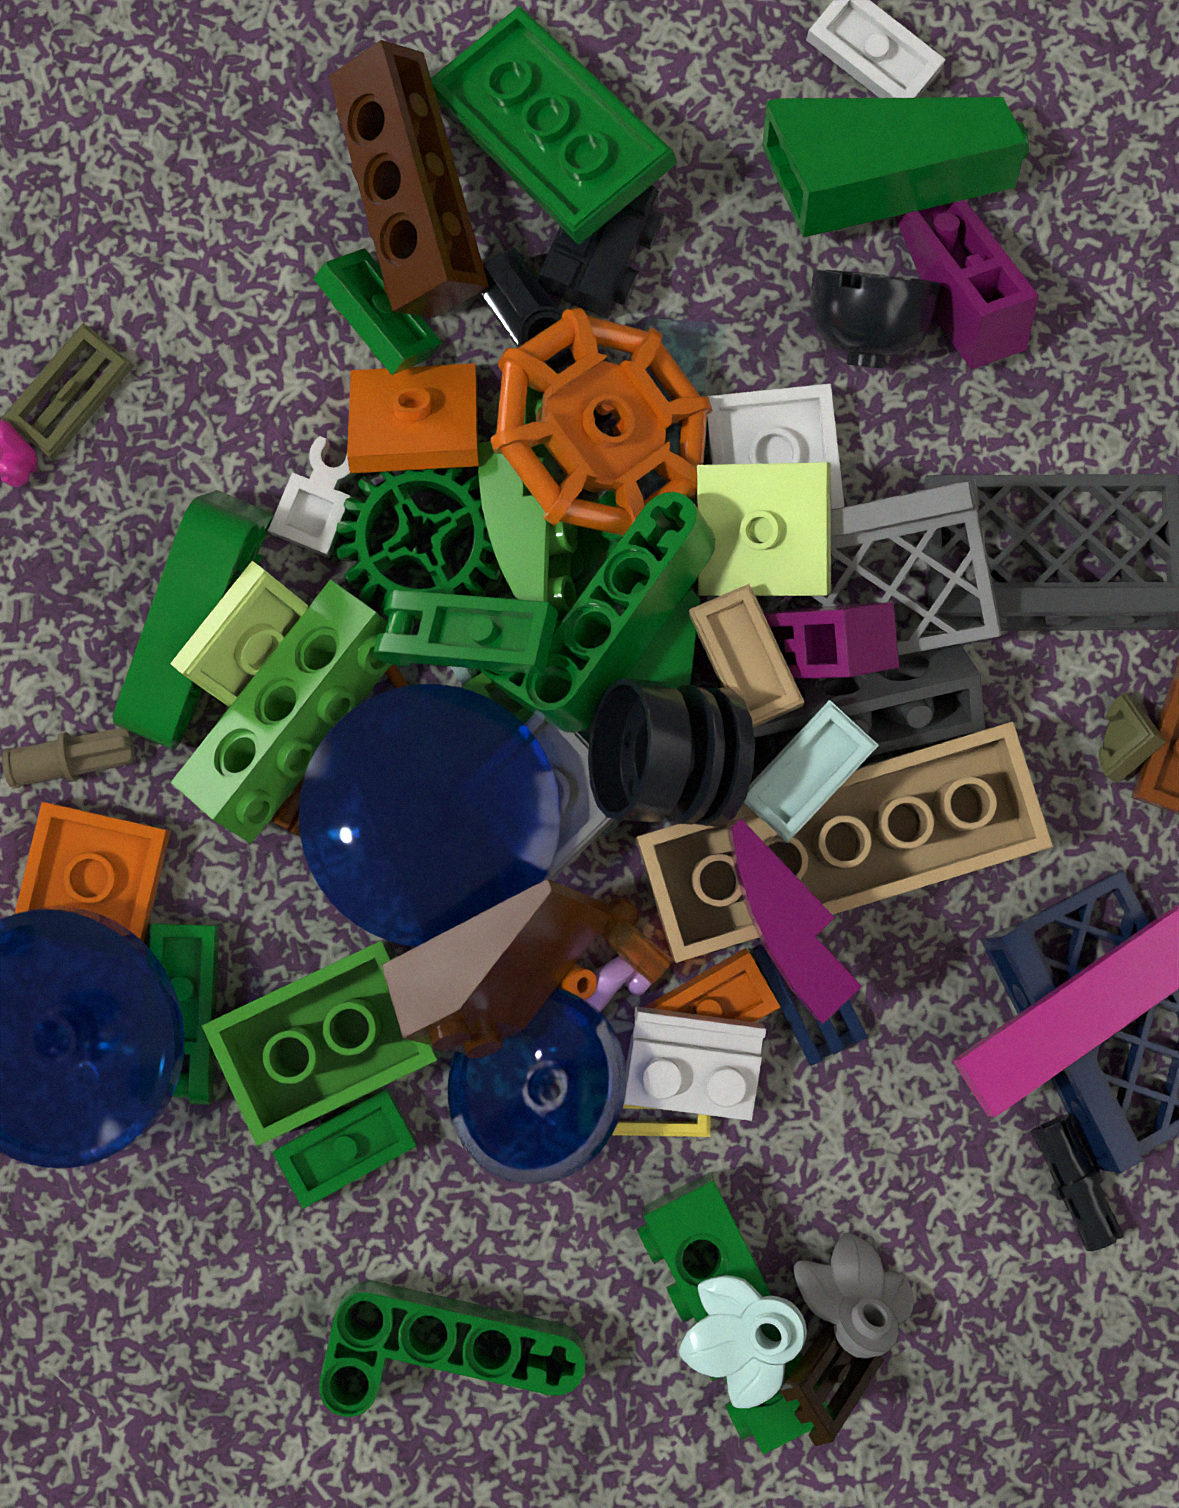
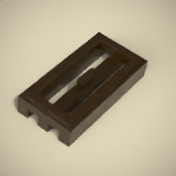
(815, 1377)

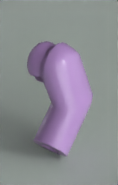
(612, 977)

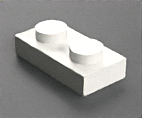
(875, 49)

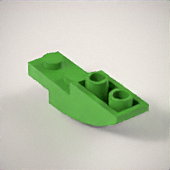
(527, 547)

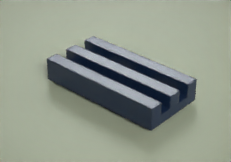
(834, 1042)

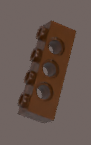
(407, 180)

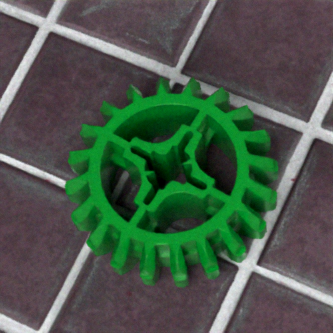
(395, 554)

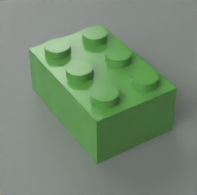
(315, 1044)

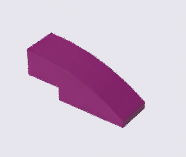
(787, 924)

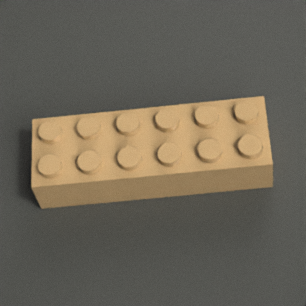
(871, 840)

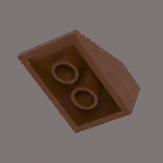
(492, 970)

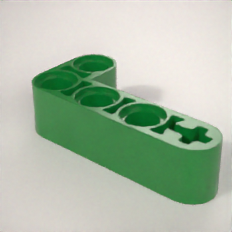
(664, 529)
(205, 560)
(454, 1354)

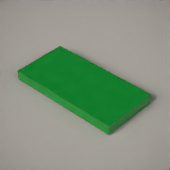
(551, 124)

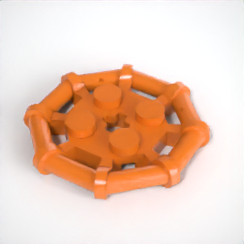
(569, 428)

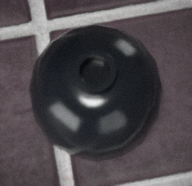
(872, 313)

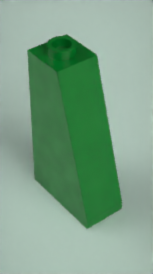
(888, 156)

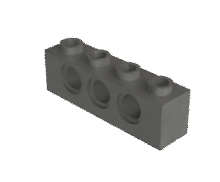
(921, 702)

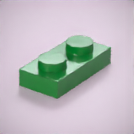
(358, 293)
(345, 1148)

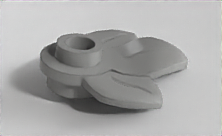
(857, 1296)

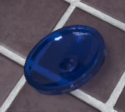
(505, 1100)

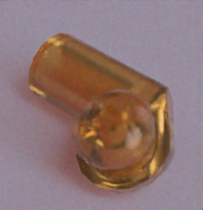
(631, 943)

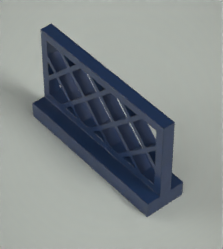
(1083, 1085)

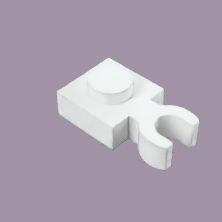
(313, 505)

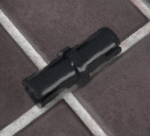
(1077, 1183)

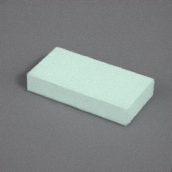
(808, 770)

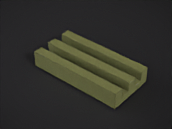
(85, 407)

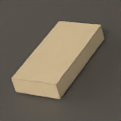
(746, 654)

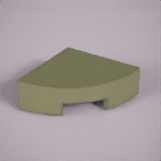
(1128, 738)

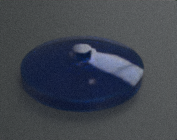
(428, 811)
(82, 1037)

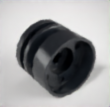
(670, 753)

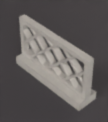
(908, 515)

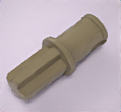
(67, 757)

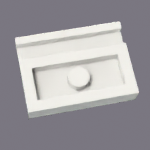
(694, 1063)

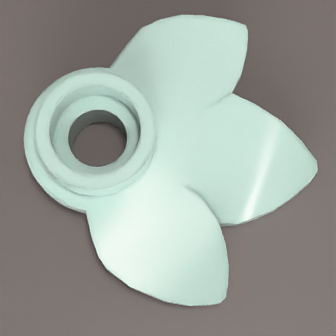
(732, 1340)

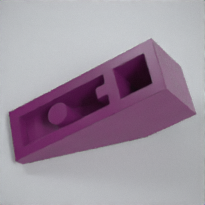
(983, 296)
(829, 640)

